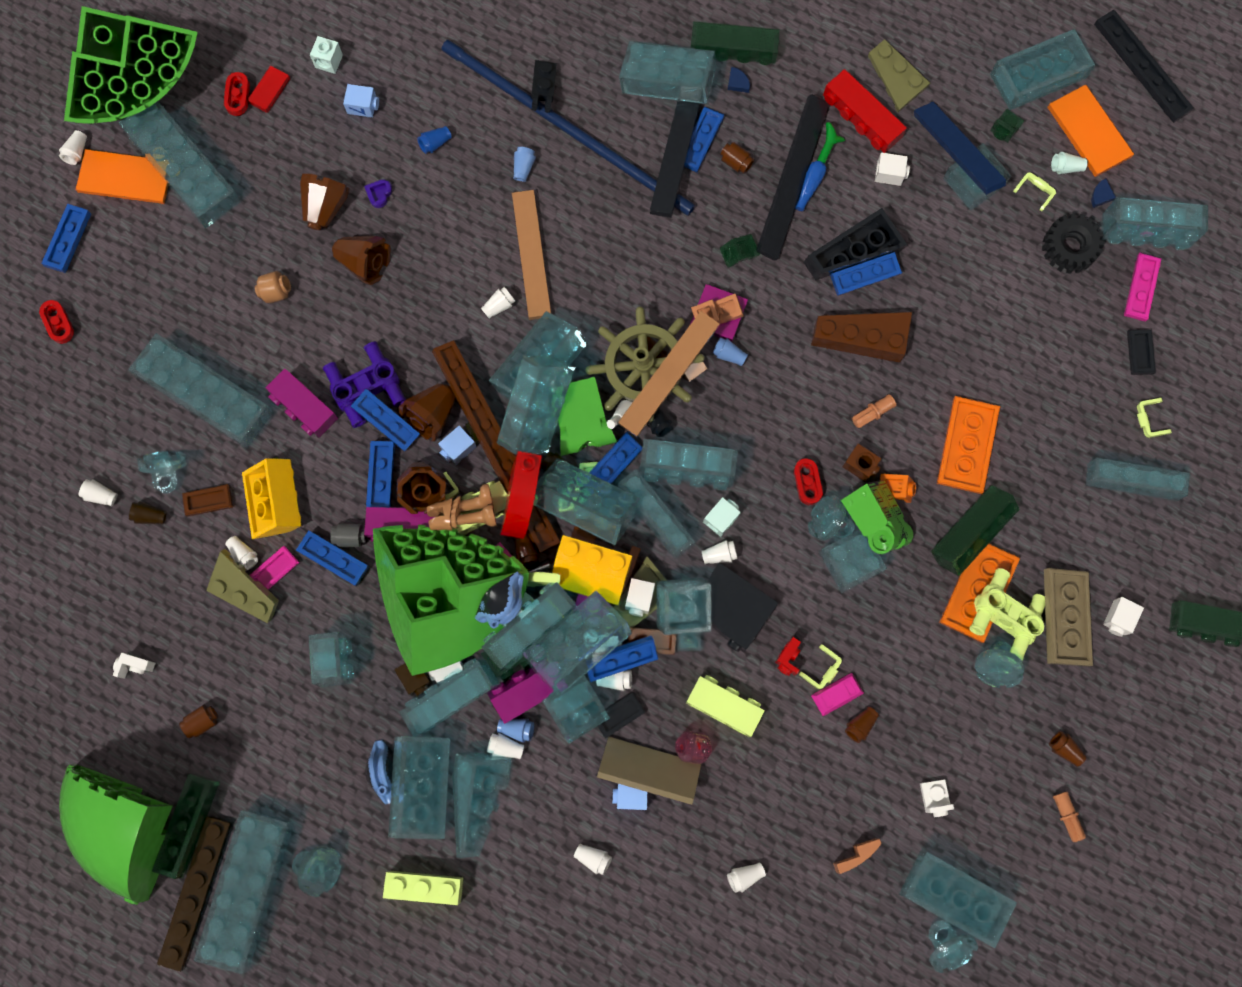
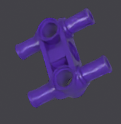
(365, 379)

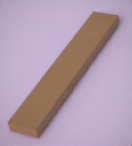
(531, 254)
(668, 373)

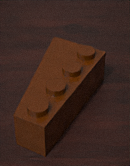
(868, 335)

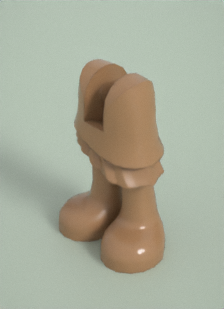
(448, 512)

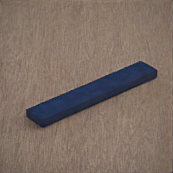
(960, 148)

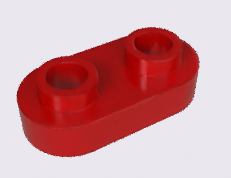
(236, 95)
(56, 323)
(808, 482)

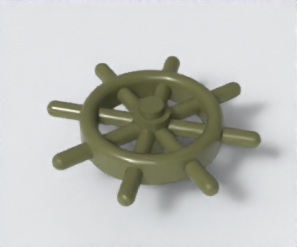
(643, 362)

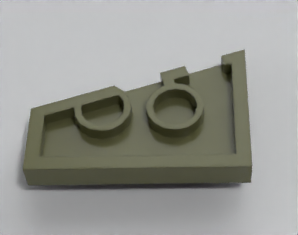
(898, 75)
(647, 573)
(236, 587)

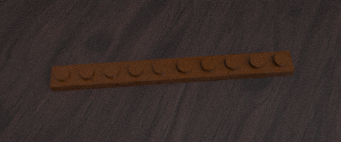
(487, 432)

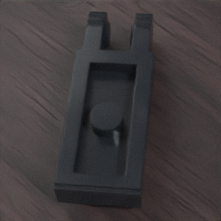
(543, 84)

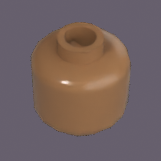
(272, 287)

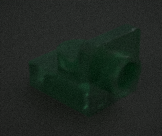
(1006, 126)
(739, 250)

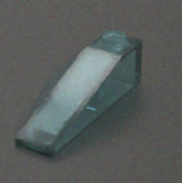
(475, 789)

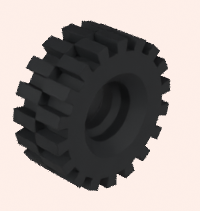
(1083, 232)

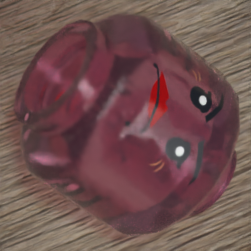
(693, 747)

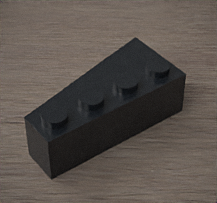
(861, 243)

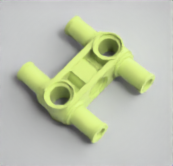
(1008, 613)

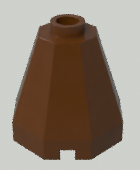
(321, 200)
(362, 254)
(428, 408)
(420, 487)

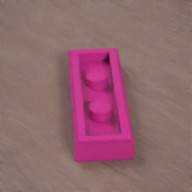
(1142, 287)

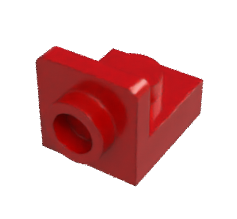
(789, 652)

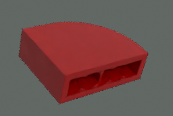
(521, 494)

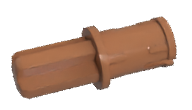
(874, 411)
(1069, 816)

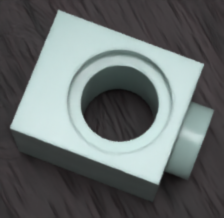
(326, 54)
(722, 516)

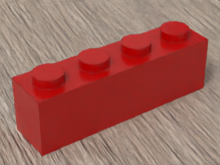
(864, 111)

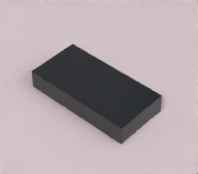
(1141, 352)
(621, 714)

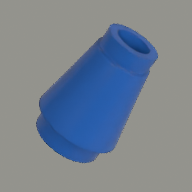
(433, 139)

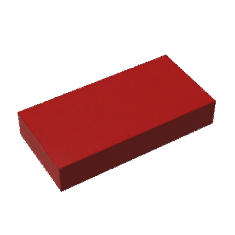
(269, 89)

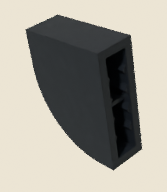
(737, 608)

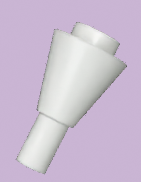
(620, 411)

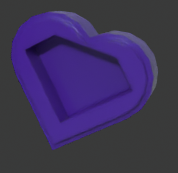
(378, 192)

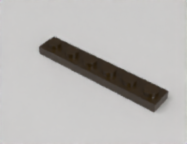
(194, 894)

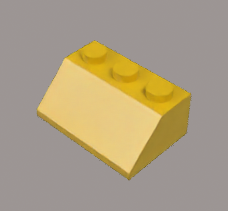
(271, 498)
(591, 568)

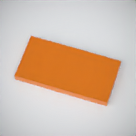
(1090, 130)
(120, 177)
(968, 445)
(961, 607)

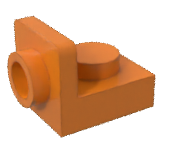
(901, 486)

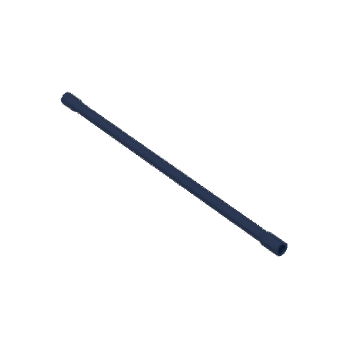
(459, 54)

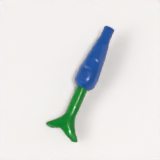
(817, 168)

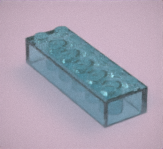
(180, 164)
(201, 391)
(244, 892)

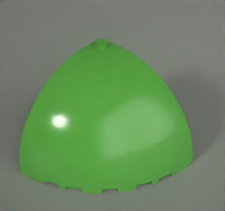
(123, 65)
(434, 591)
(112, 831)

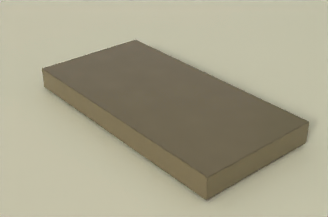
(1068, 617)
(649, 770)

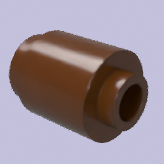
(736, 157)
(199, 721)

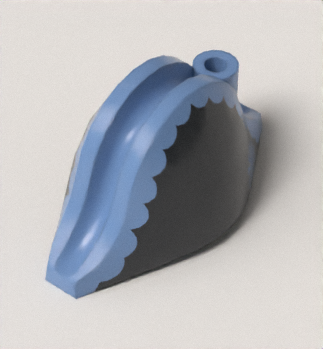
(501, 601)
(379, 770)

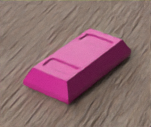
(274, 568)
(837, 694)

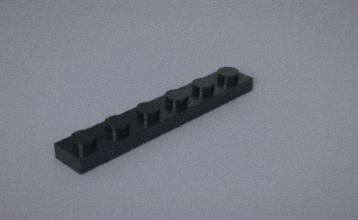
(1143, 66)

